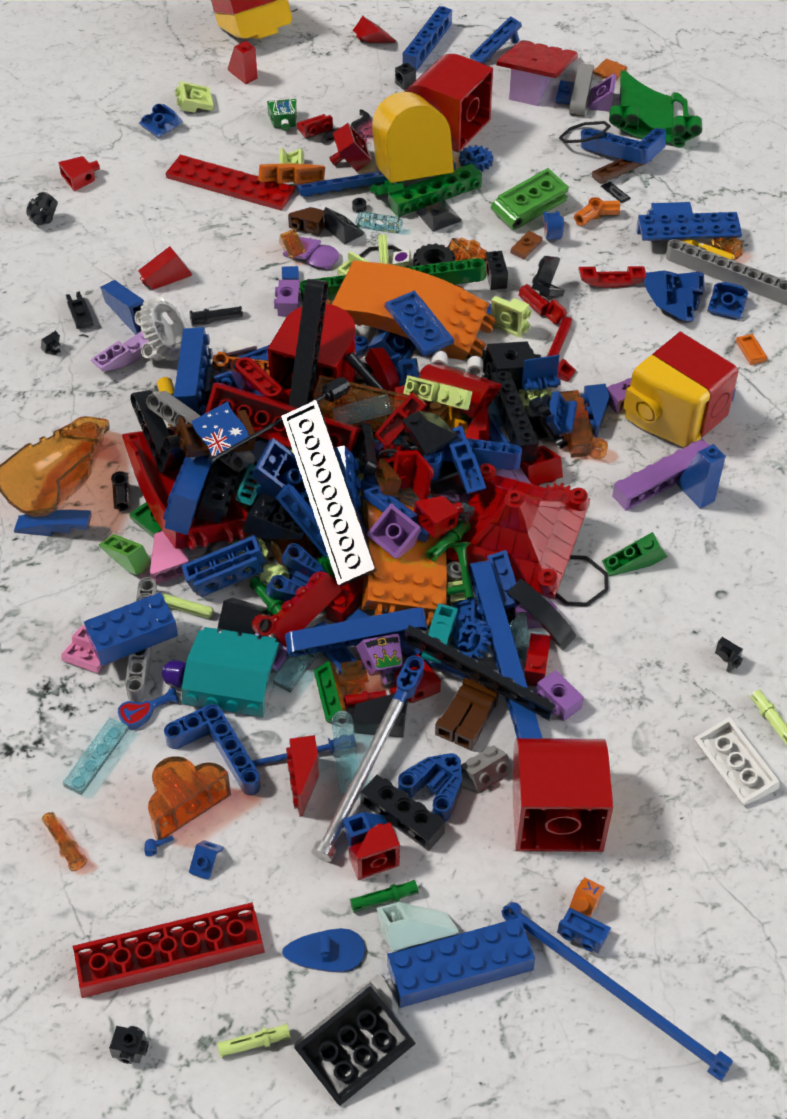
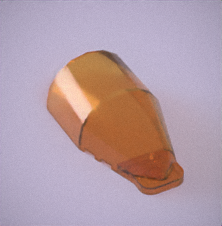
(51, 471)

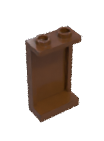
(194, 446)

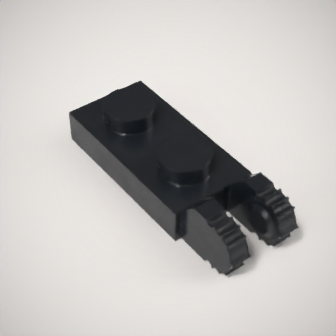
(79, 311)

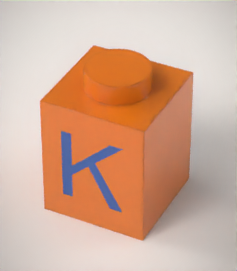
(587, 897)

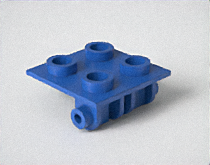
(541, 373)

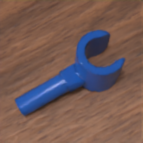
(151, 845)

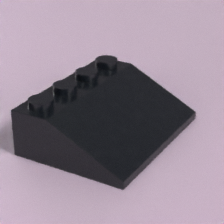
(354, 1043)

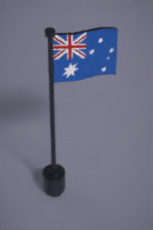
(225, 432)

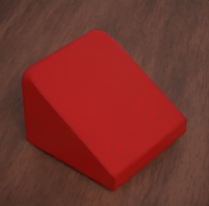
(565, 370)

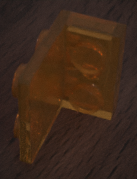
(466, 249)

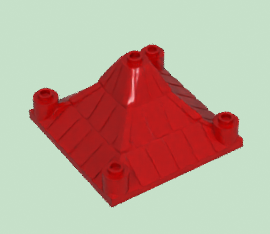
(527, 521)

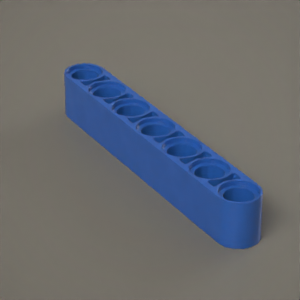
(352, 632)

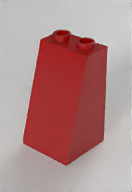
(482, 389)

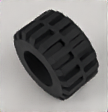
(433, 254)

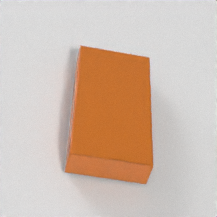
(751, 349)

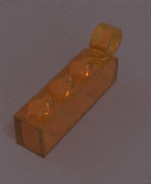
(581, 439)

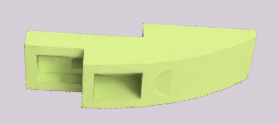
(438, 392)

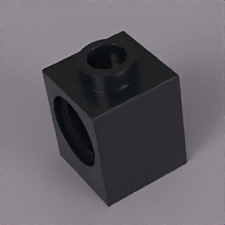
(405, 75)

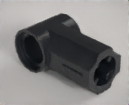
(121, 491)

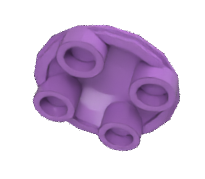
(323, 257)

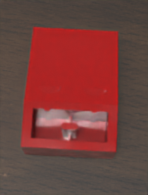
(303, 770)

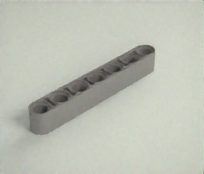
(171, 409)
(136, 663)

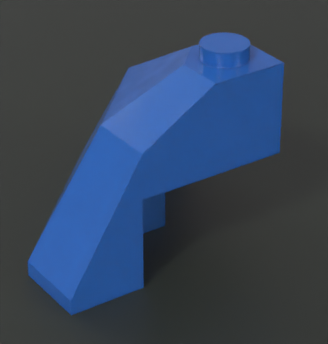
(676, 292)

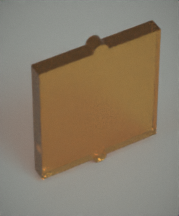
(608, 68)

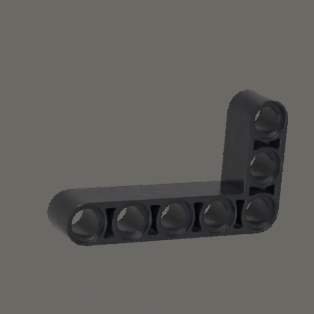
(163, 447)

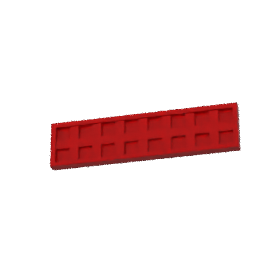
(230, 182)

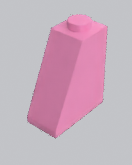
(166, 560)

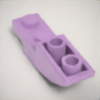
(120, 354)

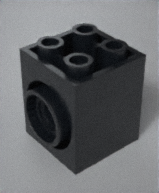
(507, 358)

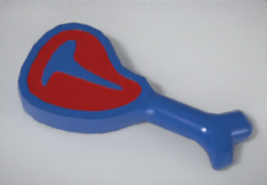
(137, 714)

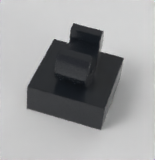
(51, 343)

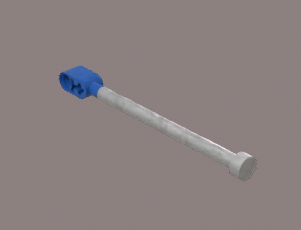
(325, 849)

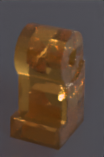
(729, 245)

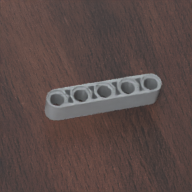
(581, 89)

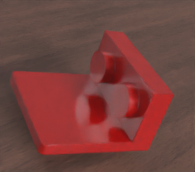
(413, 472)

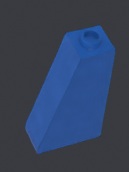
(123, 303)
(703, 476)

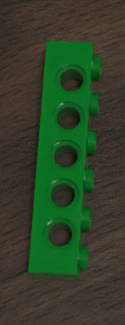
(434, 190)

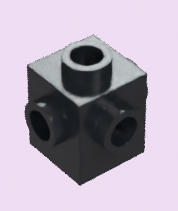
(128, 1044)

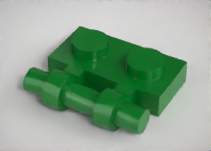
(386, 188)

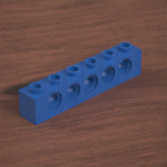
(428, 37)

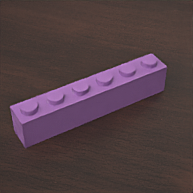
(655, 477)

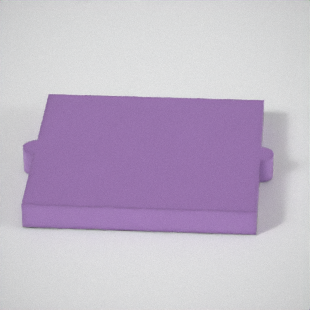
(309, 245)

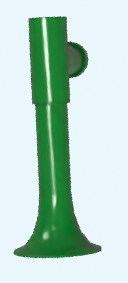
(466, 588)

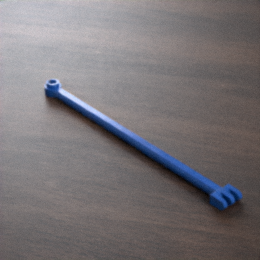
(718, 1063)

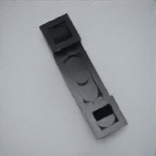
(543, 613)

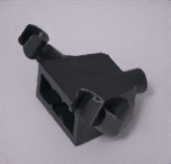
(537, 413)

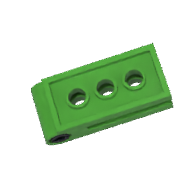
(530, 199)

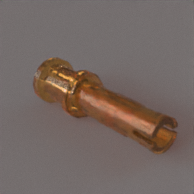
(67, 848)

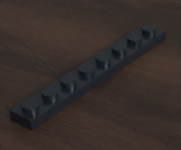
(482, 674)

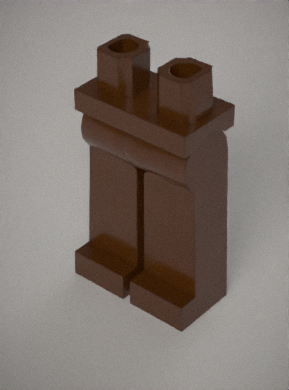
(467, 714)

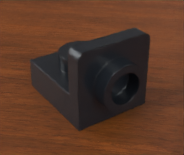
(730, 652)

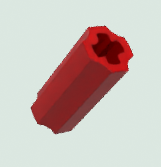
(533, 298)

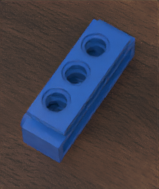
(218, 571)

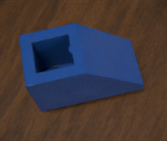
(232, 379)
(358, 825)

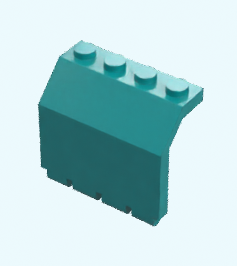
(229, 671)

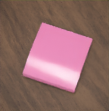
(81, 652)

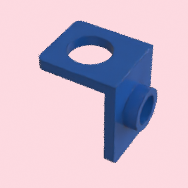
(204, 858)

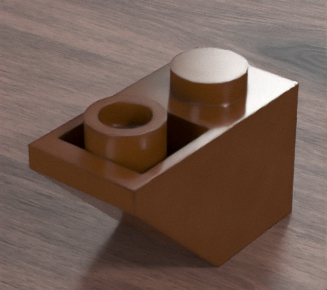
(307, 220)

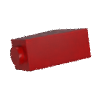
(243, 62)
(164, 270)

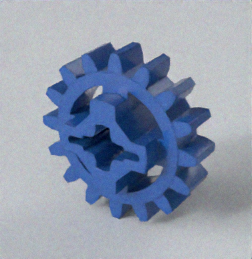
(476, 155)
(472, 639)

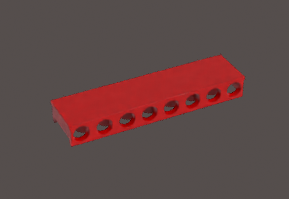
(168, 951)

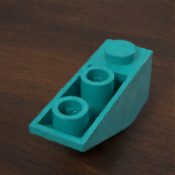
(442, 626)

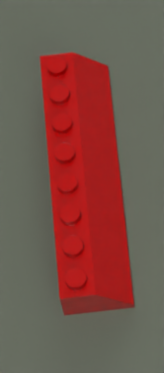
(266, 411)

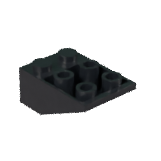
(271, 520)

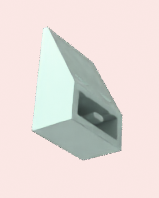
(413, 925)

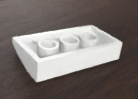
(737, 762)

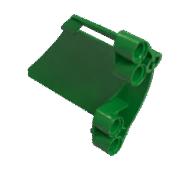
(646, 109)

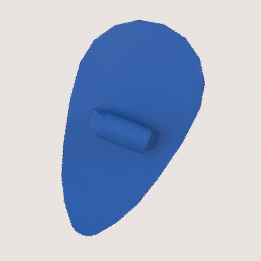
(327, 950)

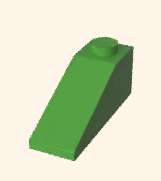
(126, 553)

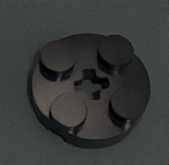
(48, 207)

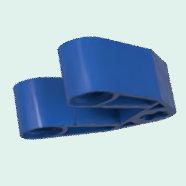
(304, 568)
(447, 771)

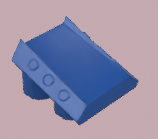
(160, 120)
(728, 300)

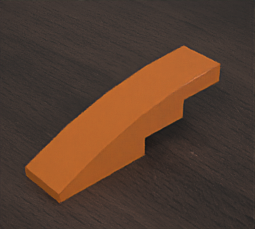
(291, 173)

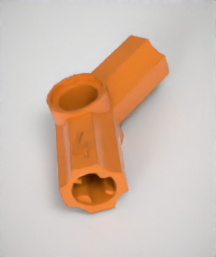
(595, 209)

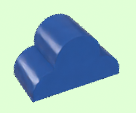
(277, 469)

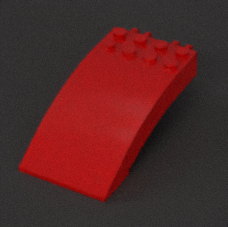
(156, 491)

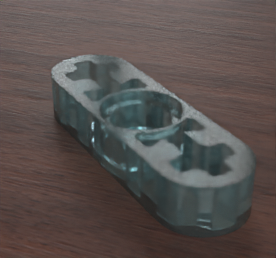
(391, 220)

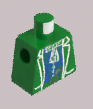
(282, 113)

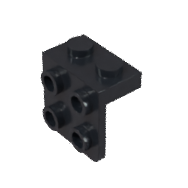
(544, 277)

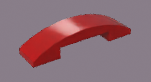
(613, 279)

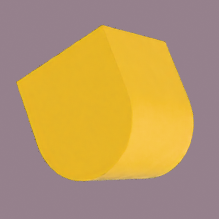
(411, 138)

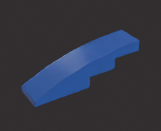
(466, 463)
(57, 521)

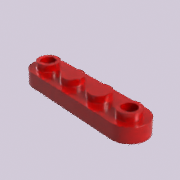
(259, 378)

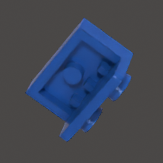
(562, 414)
(583, 930)

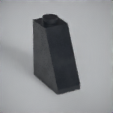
(370, 713)

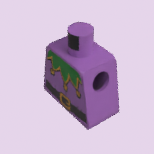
(381, 656)

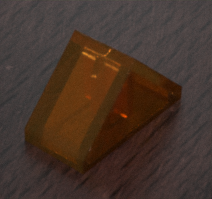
(291, 243)

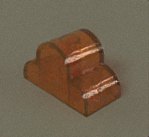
(184, 793)

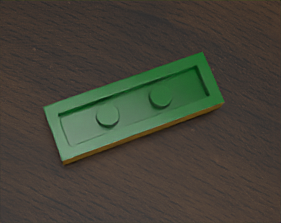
(329, 690)

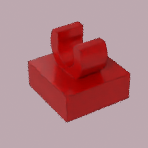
(555, 312)

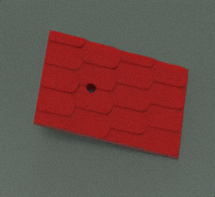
(533, 69)

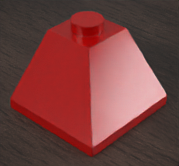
(371, 32)

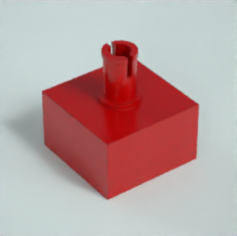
(350, 147)

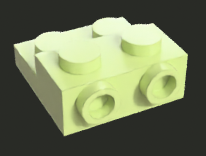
(193, 96)
(511, 316)

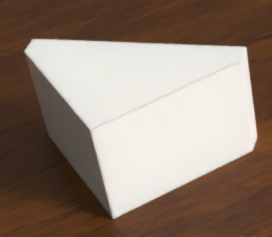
(239, 347)

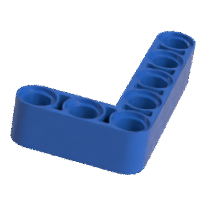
(626, 148)
(494, 453)
(205, 726)

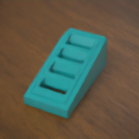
(243, 488)

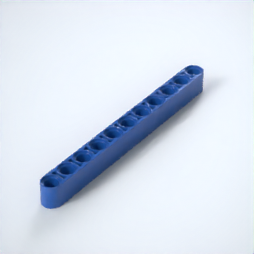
(503, 645)

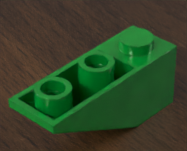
(635, 556)

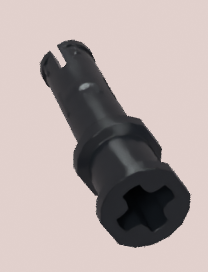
(207, 316)

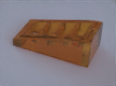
(387, 479)

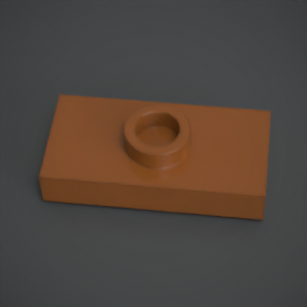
(526, 245)

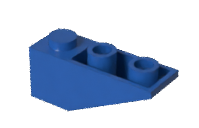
(596, 403)

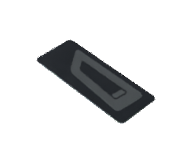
(615, 192)

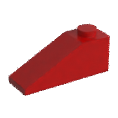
(536, 658)

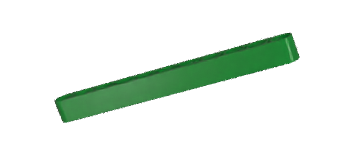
(453, 272)

